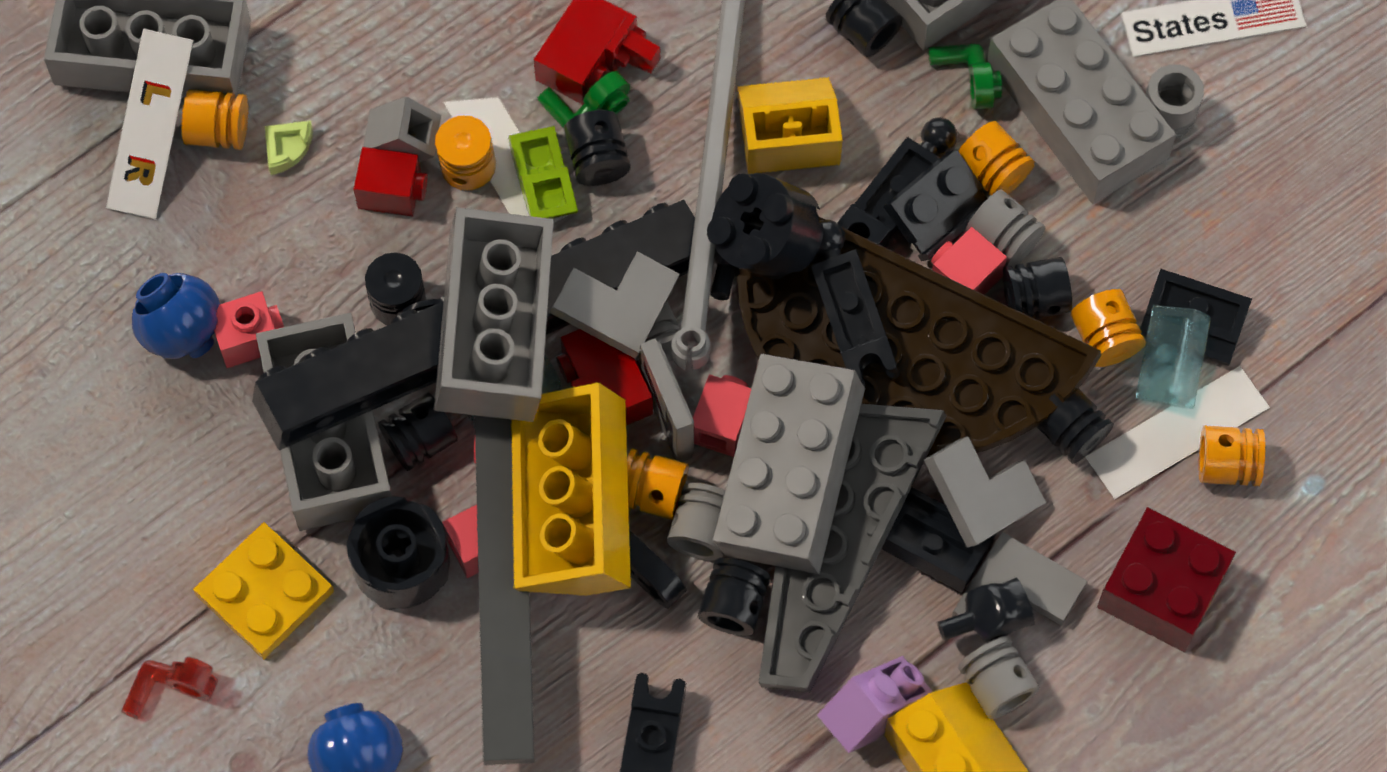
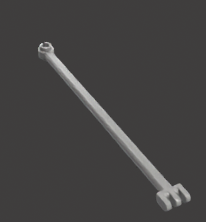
(710, 188)

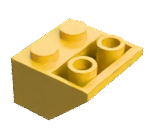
(790, 125)

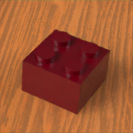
(1166, 579)

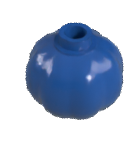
(175, 315)
(355, 742)

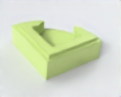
(287, 144)

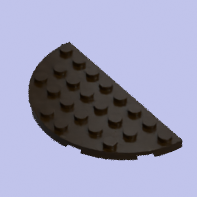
(949, 343)

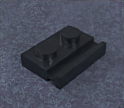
(937, 204)
(1224, 307)
(932, 543)

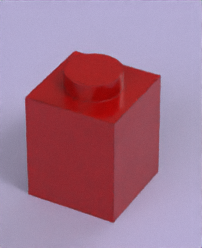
(389, 182)

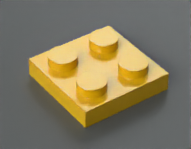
(263, 590)

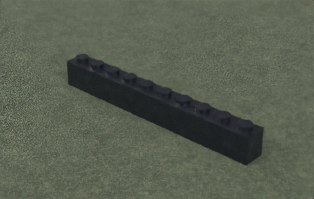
(405, 354)

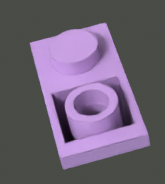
(865, 702)

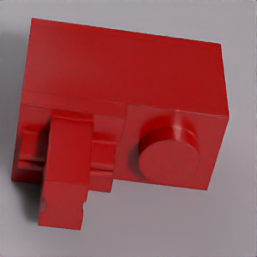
(589, 44)
(592, 361)

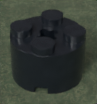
(766, 226)
(404, 579)

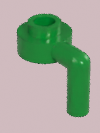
(983, 82)
(606, 94)

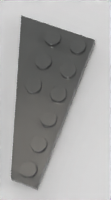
(811, 607)

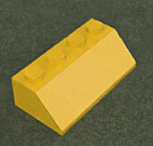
(571, 494)
(950, 735)

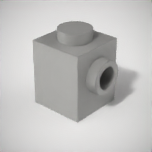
(403, 128)

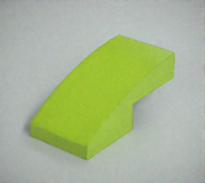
(542, 173)

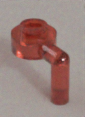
(187, 677)

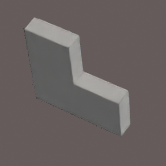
(620, 315)
(974, 500)
(1047, 584)

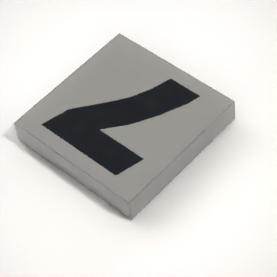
(667, 400)

